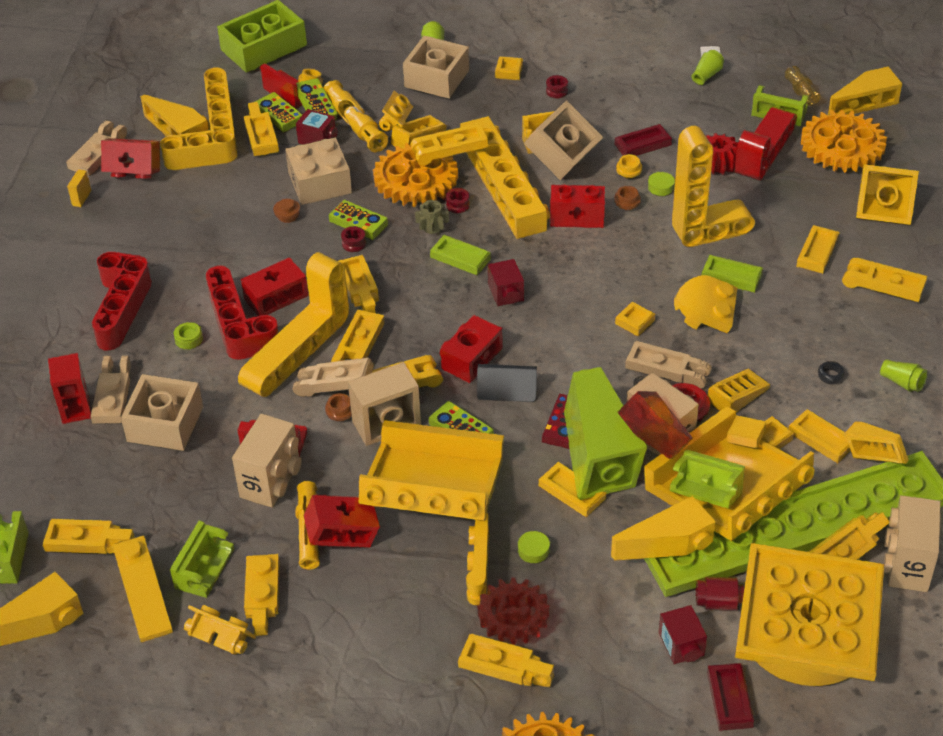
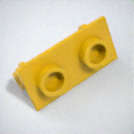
(395, 111)
(230, 633)

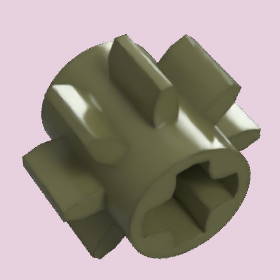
(432, 216)

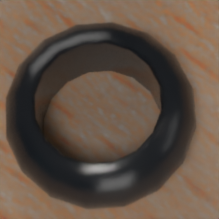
(831, 379)

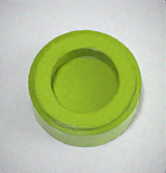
(661, 183)
(188, 335)
(533, 547)

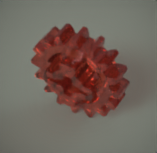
(513, 611)

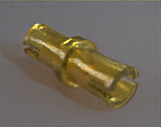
(802, 85)

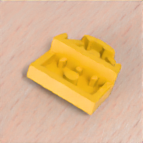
(707, 302)

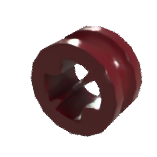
(557, 86)
(457, 200)
(353, 239)

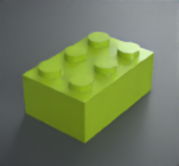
(262, 35)

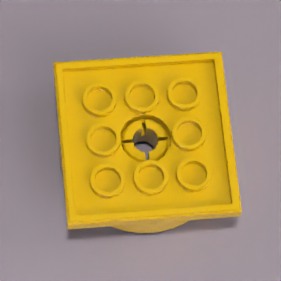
(830, 592)

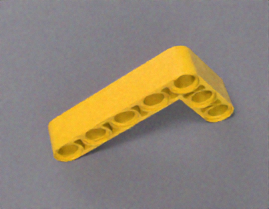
(209, 146)
(691, 216)
(305, 332)

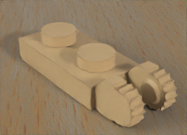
(89, 155)
(668, 364)
(330, 376)
(111, 392)

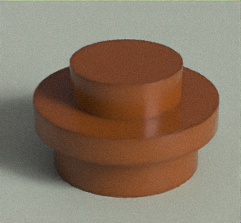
(627, 198)
(287, 210)
(338, 407)

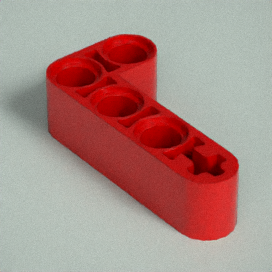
(760, 148)
(128, 285)
(240, 335)

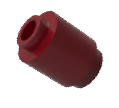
(719, 593)

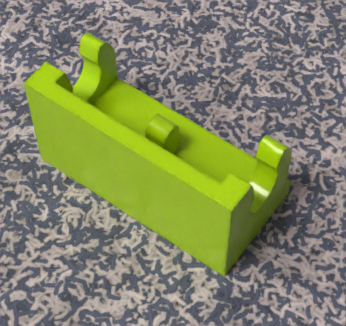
(763, 102)
(708, 479)
(12, 547)
(201, 560)

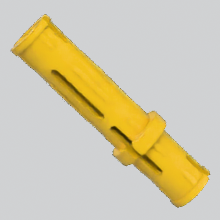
(307, 553)

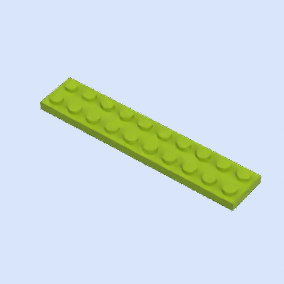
(804, 520)

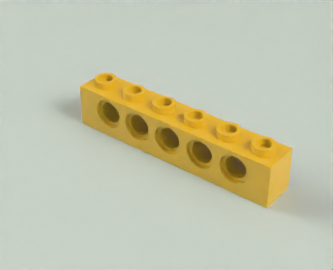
(508, 183)

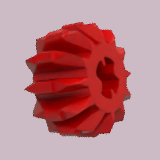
(723, 153)

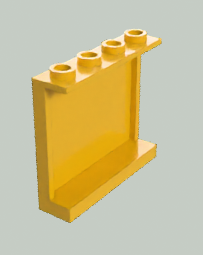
(433, 470)
(767, 481)

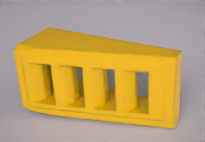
(415, 129)
(719, 391)
(869, 443)

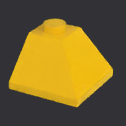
(887, 194)

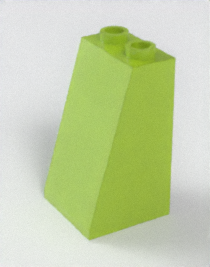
(601, 444)

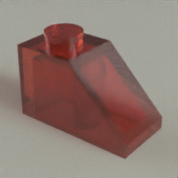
(655, 423)

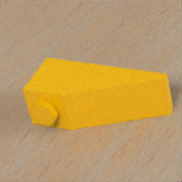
(868, 92)
(173, 117)
(666, 534)
(142, 589)
(39, 611)

